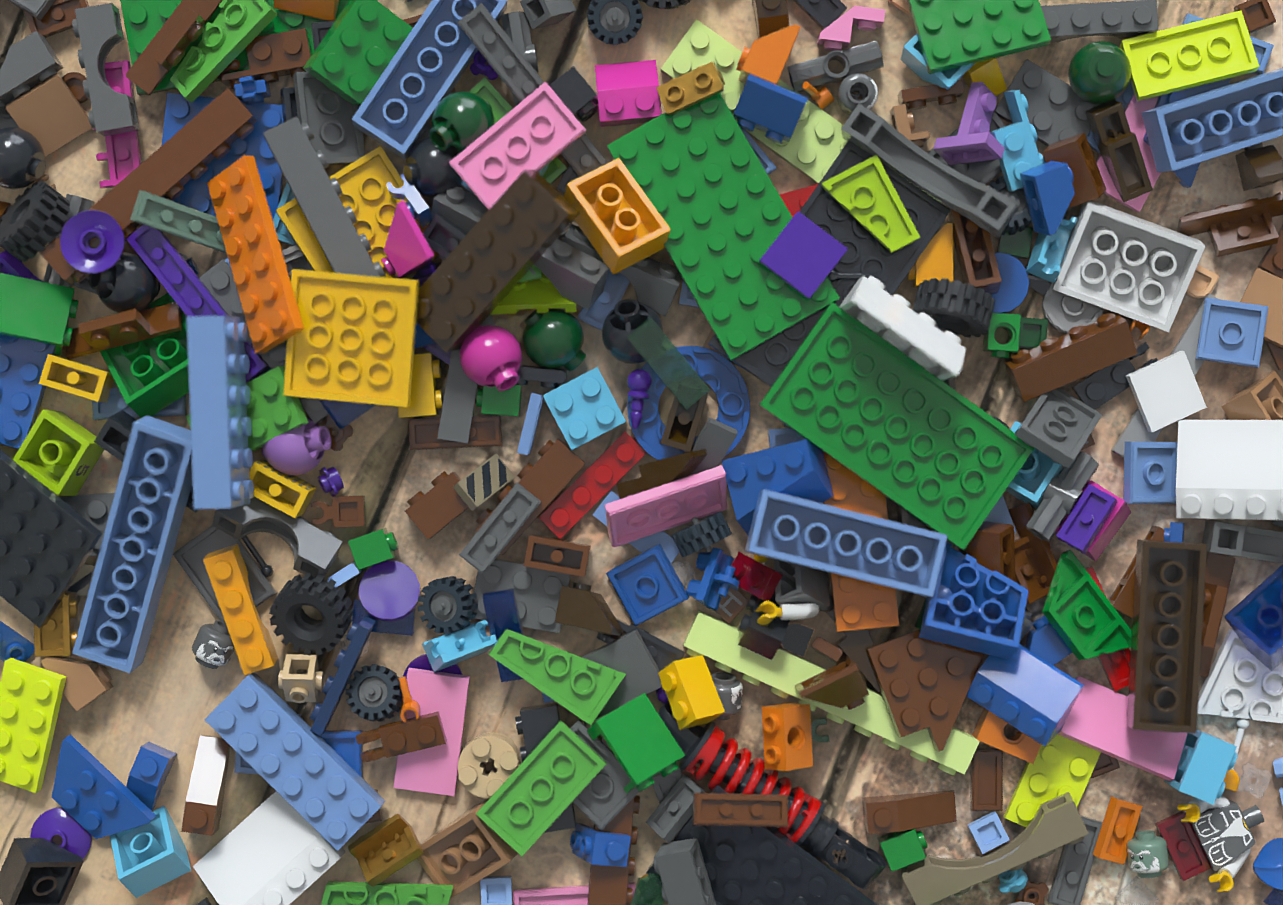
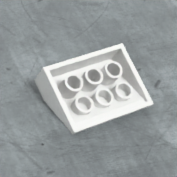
(1128, 265)
(904, 328)
(1230, 469)
(267, 858)

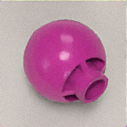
(491, 357)

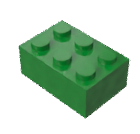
(357, 49)

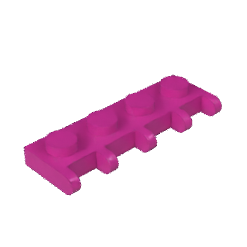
(123, 148)

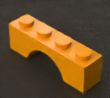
(236, 603)

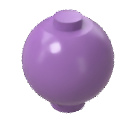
(298, 449)

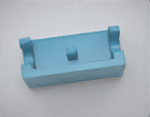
(1050, 251)
(458, 646)

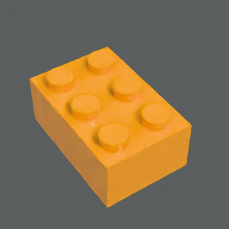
(617, 216)

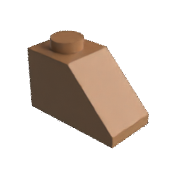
(84, 679)

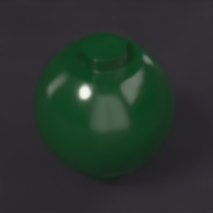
(1099, 72)
(460, 121)
(554, 339)

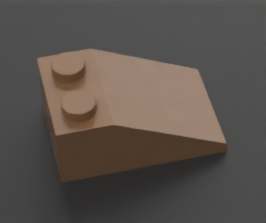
(464, 852)

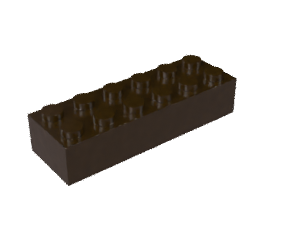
(492, 259)
(1166, 636)

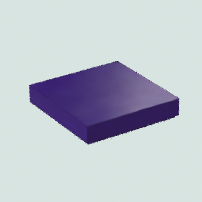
(803, 255)

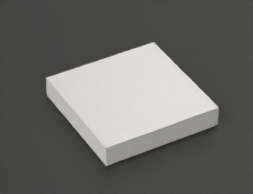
(1166, 391)

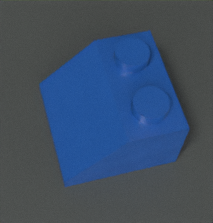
(769, 109)

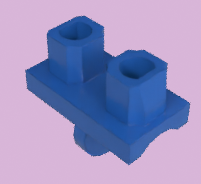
(716, 578)

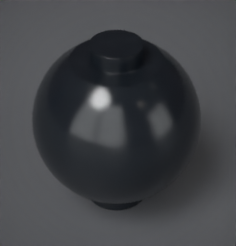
(20, 158)
(430, 169)
(126, 284)
(620, 323)

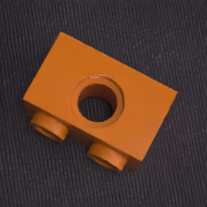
(991, 731)
(787, 736)

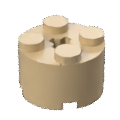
(482, 748)

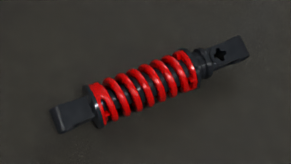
(805, 813)

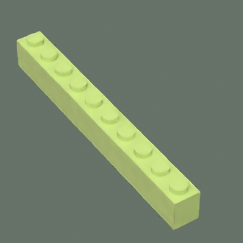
(720, 642)

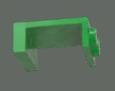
(36, 310)
(639, 742)

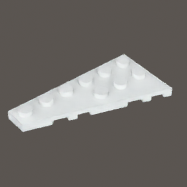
(1241, 685)

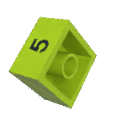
(59, 453)

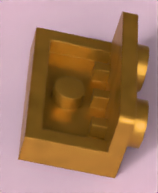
(691, 88)
(57, 635)
(386, 849)

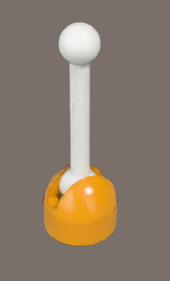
(1231, 778)

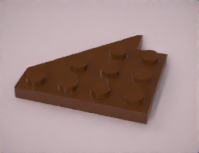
(923, 683)

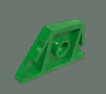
(1083, 612)

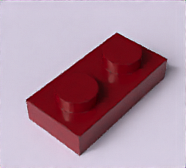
(755, 576)
(1183, 846)

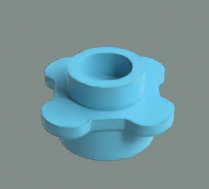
(1012, 881)

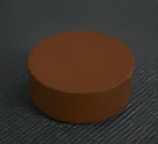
(75, 83)

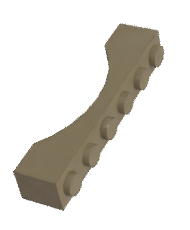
(1052, 827)

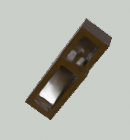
(1119, 149)
(662, 472)
(854, 646)

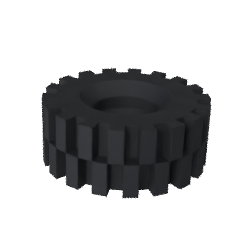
(32, 221)
(955, 306)
(298, 626)

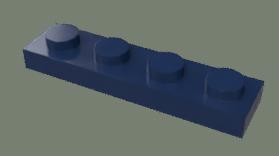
(336, 685)

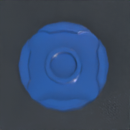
(1013, 285)

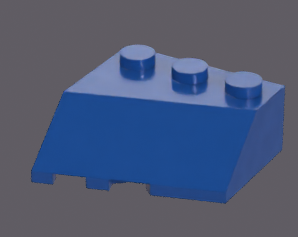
(788, 469)
(974, 607)

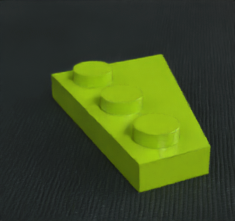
(874, 203)
(536, 294)

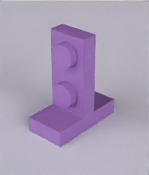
(973, 138)

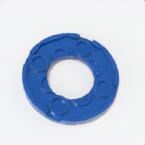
(721, 377)

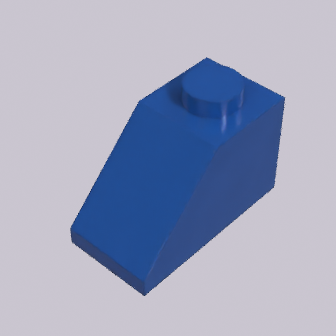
(1048, 194)
(1046, 642)
(150, 773)

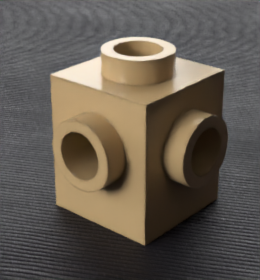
(301, 678)

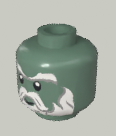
(1147, 854)

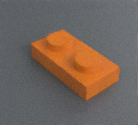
(1117, 830)

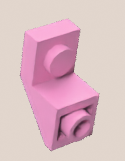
(839, 32)

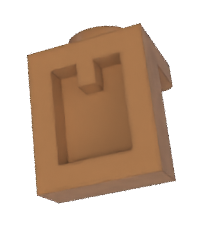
(904, 123)

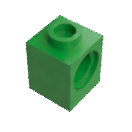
(1011, 324)
(500, 402)
(373, 548)
(903, 848)

